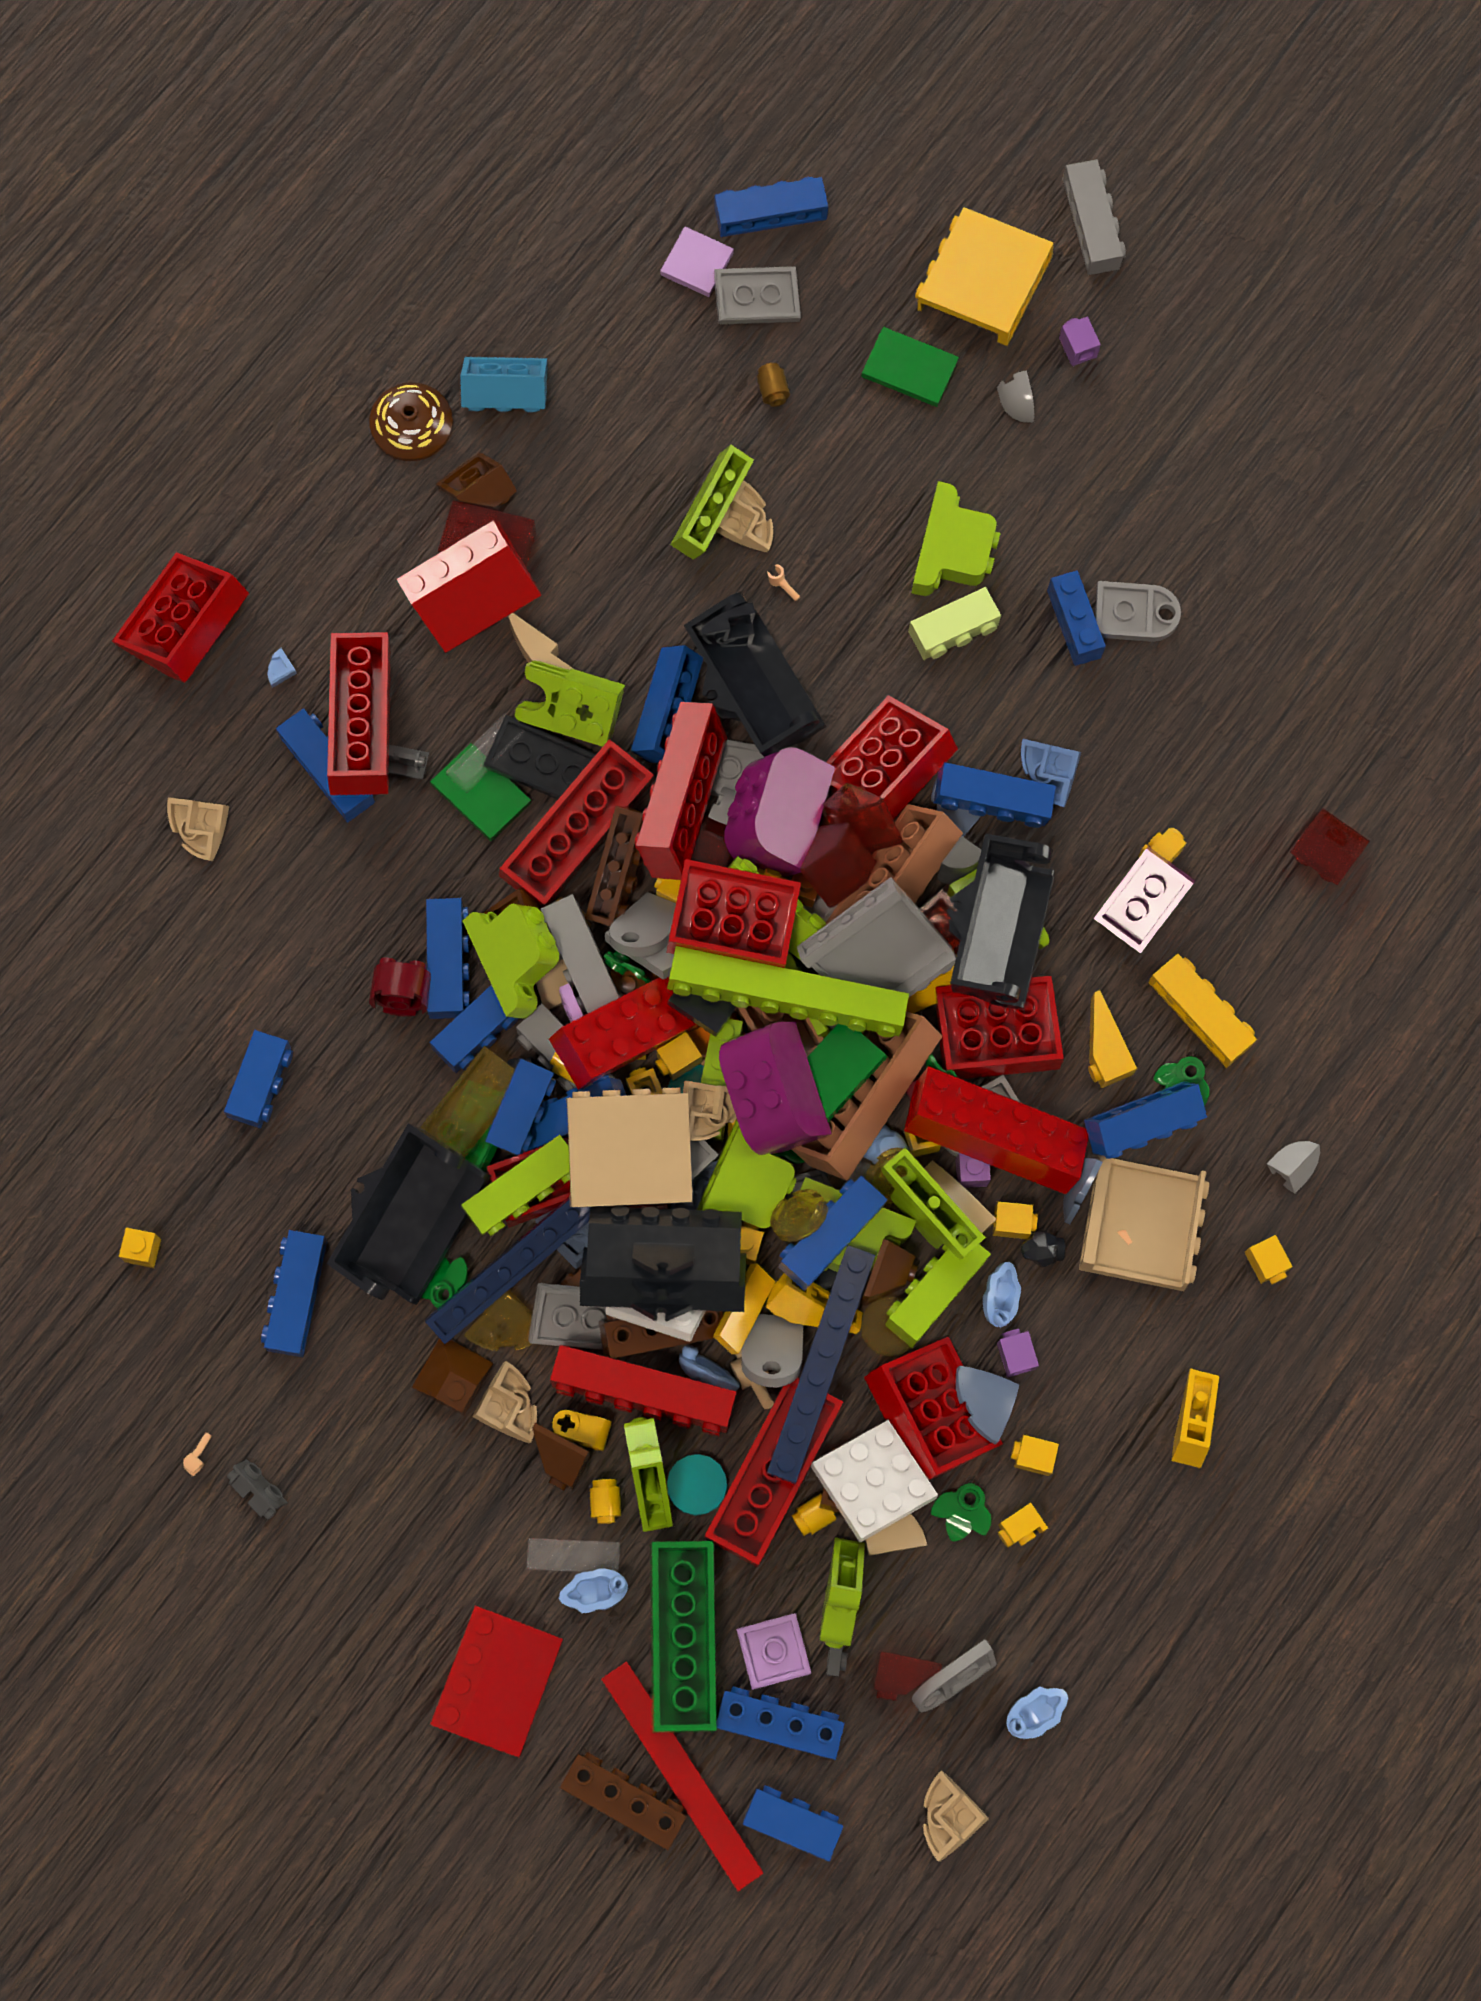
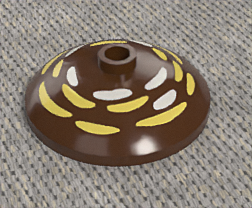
(415, 435)

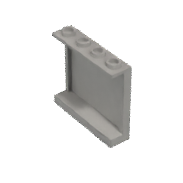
(880, 944)

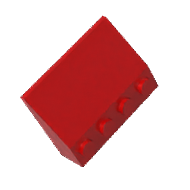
(469, 586)
(181, 616)
(892, 754)
(734, 913)
(998, 1039)
(924, 1408)
(496, 1681)

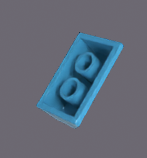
(504, 383)

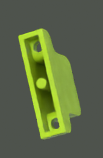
(954, 544)
(514, 953)
(747, 1181)
(927, 1203)
(883, 1225)
(648, 1474)
(842, 1593)

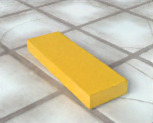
(737, 1325)

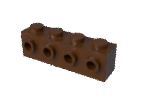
(617, 868)
(625, 1338)
(623, 1801)

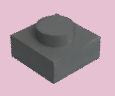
(836, 1661)

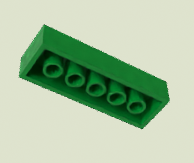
(682, 1637)

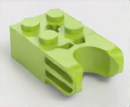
(565, 700)

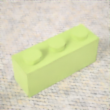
(955, 624)

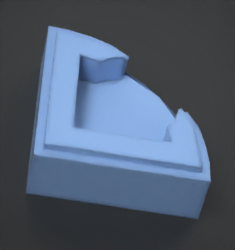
(279, 668)

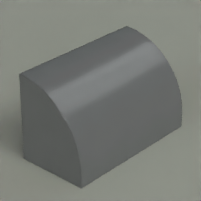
(959, 862)

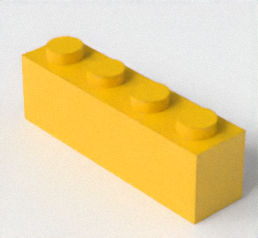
(1203, 1010)

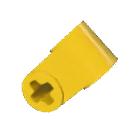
(588, 1429)

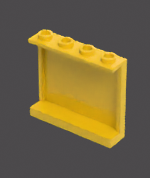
(985, 273)

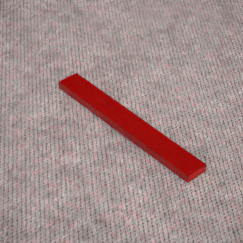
(683, 1778)

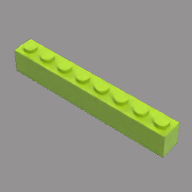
(788, 992)

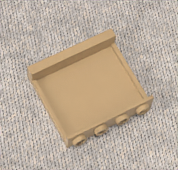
(629, 1148)
(1158, 1213)

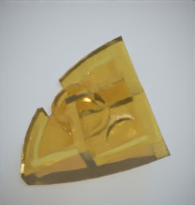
(502, 1324)

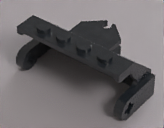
(755, 684)
(1001, 921)
(407, 1216)
(663, 1261)

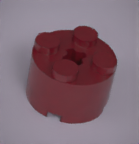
(400, 987)

